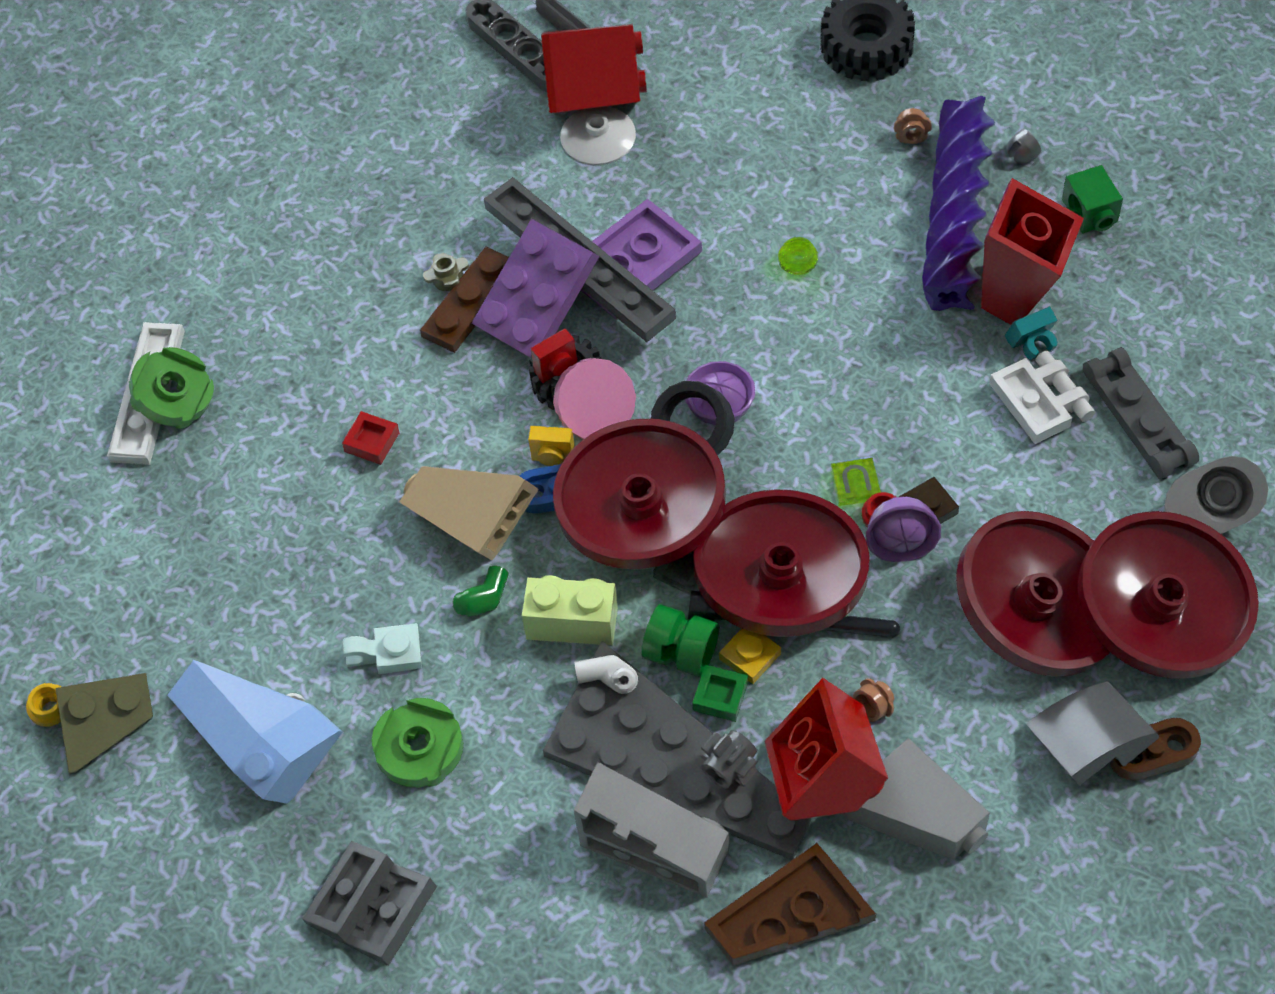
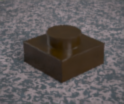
(936, 498)

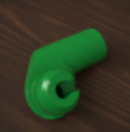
(482, 597)

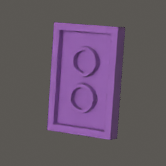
(648, 245)
(535, 288)

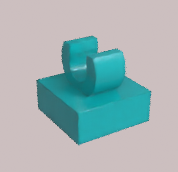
(1033, 328)

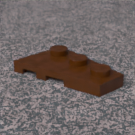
(789, 908)

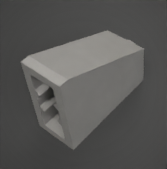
(924, 806)

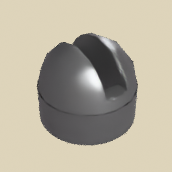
(1023, 147)

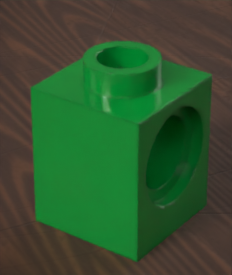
(1093, 198)

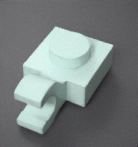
(393, 649)

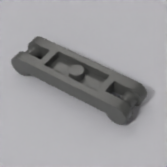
(1140, 413)

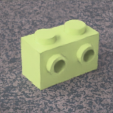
(570, 610)

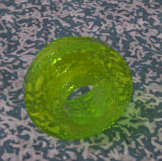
(798, 247)

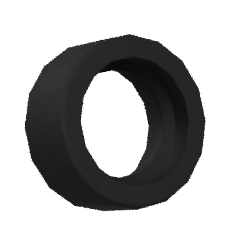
(683, 390)

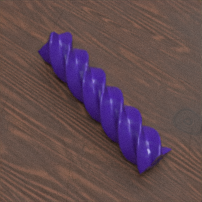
(954, 206)

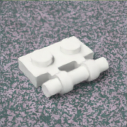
(1033, 402)

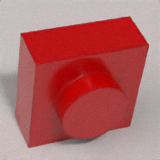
(554, 355)
(370, 437)

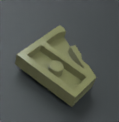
(101, 715)

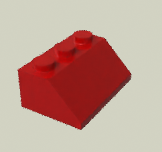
(825, 756)

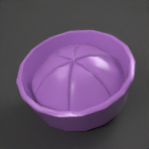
(730, 381)
(902, 530)

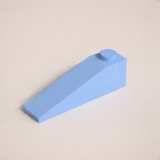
(255, 730)

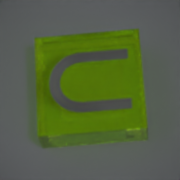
(854, 481)

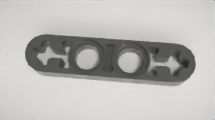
(511, 48)

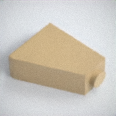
(470, 504)

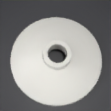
(601, 144)

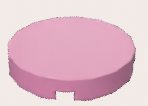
(593, 396)

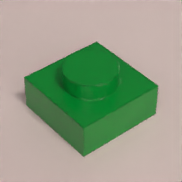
(720, 693)

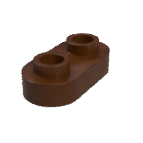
(1158, 756)

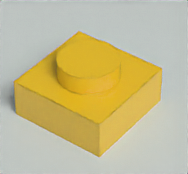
(550, 444)
(750, 654)

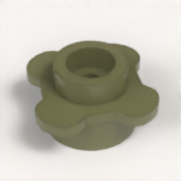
(445, 271)

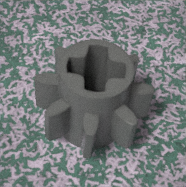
(729, 759)

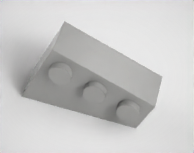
(649, 832)

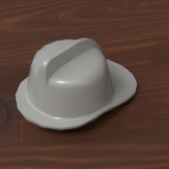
(1220, 493)

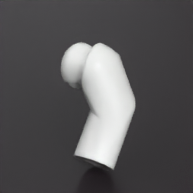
(610, 671)

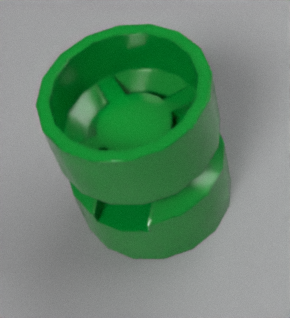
(680, 640)

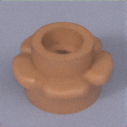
(911, 119)
(876, 698)

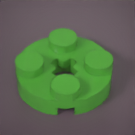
(163, 406)
(427, 765)

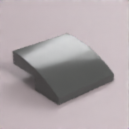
(1092, 730)
(369, 902)

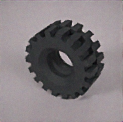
(867, 58)

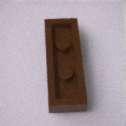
(454, 316)

